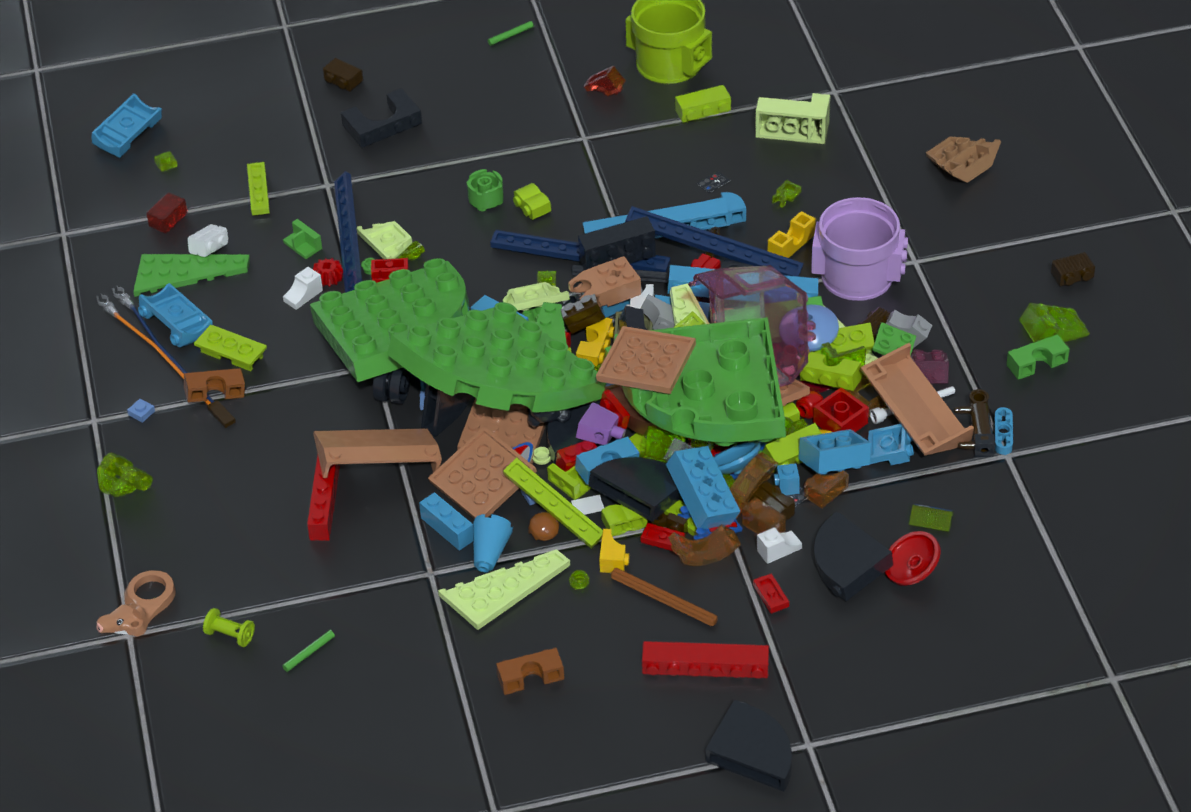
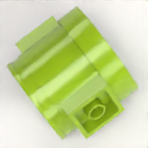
(669, 39)

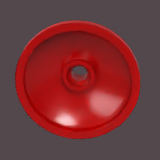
(913, 558)

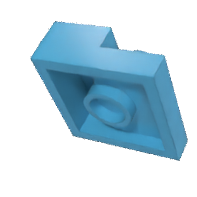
(890, 444)

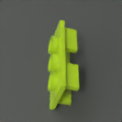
(853, 337)
(220, 342)

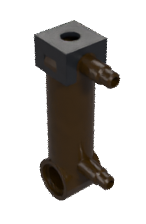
(980, 418)

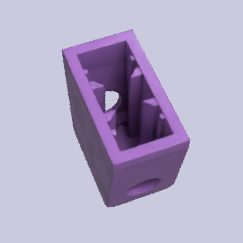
(599, 425)

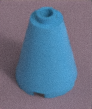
(489, 540)

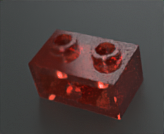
(167, 212)

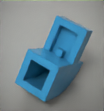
(735, 207)

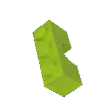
(843, 375)

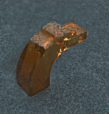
(751, 477)
(705, 550)

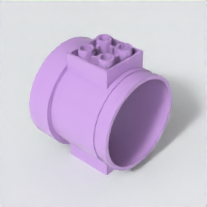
(859, 248)

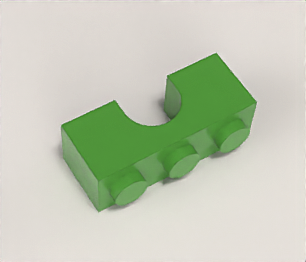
(1050, 350)

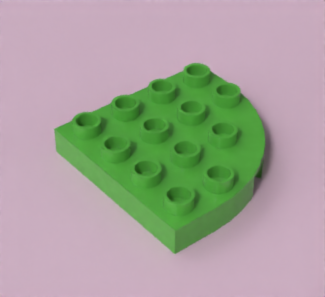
(364, 319)
(497, 361)
(725, 388)

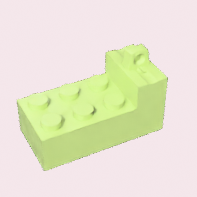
(793, 119)

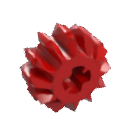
(330, 271)

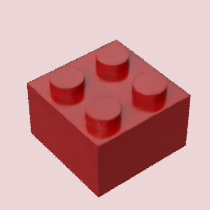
(841, 412)

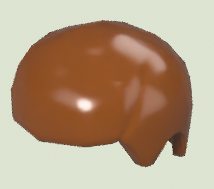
(543, 526)

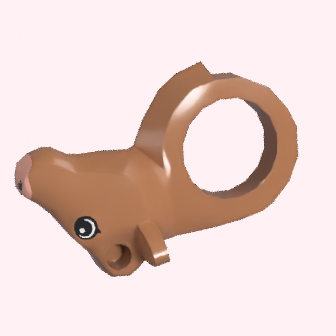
(138, 612)

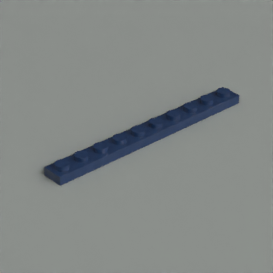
(347, 231)
(716, 244)
(562, 249)

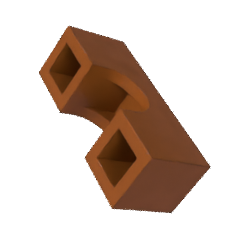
(227, 381)
(544, 664)

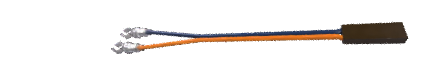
(214, 407)

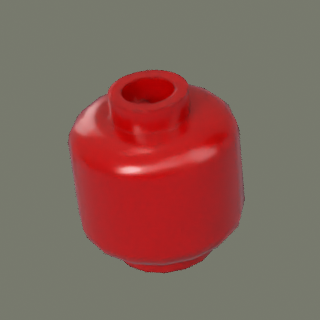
(806, 404)

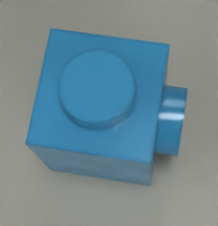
(787, 479)

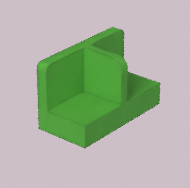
(303, 240)

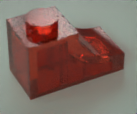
(607, 81)

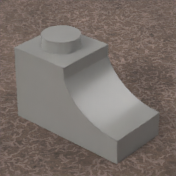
(658, 312)
(912, 324)

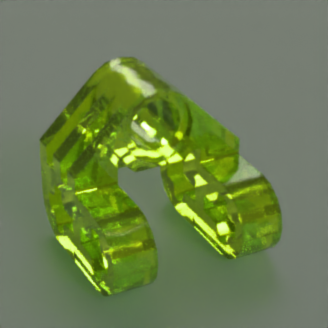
(130, 477)

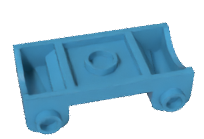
(125, 125)
(176, 313)

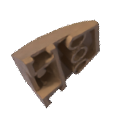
(964, 157)

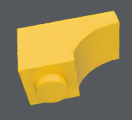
(612, 553)

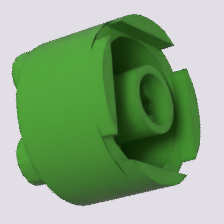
(485, 189)

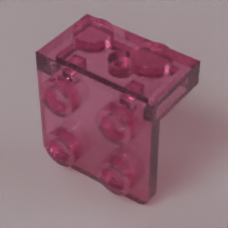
(932, 364)

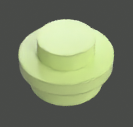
(541, 456)

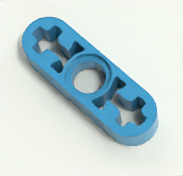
(1008, 425)

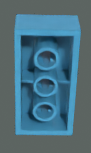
(703, 487)

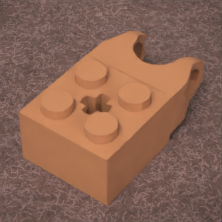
(610, 282)

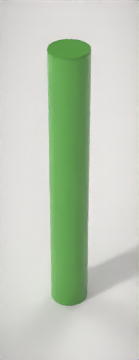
(510, 33)
(308, 650)

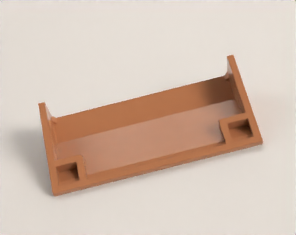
(915, 402)
(376, 447)

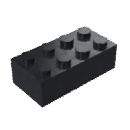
(629, 239)

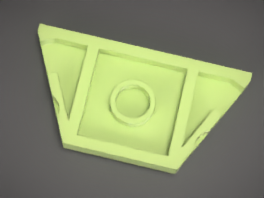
(386, 239)
(534, 295)

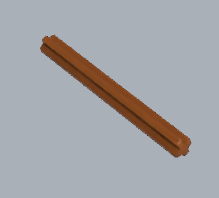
(664, 596)

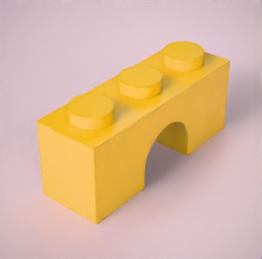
(800, 231)
(598, 339)

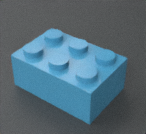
(834, 451)

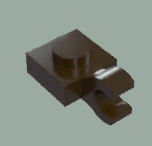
(672, 522)

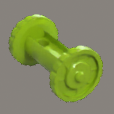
(214, 622)

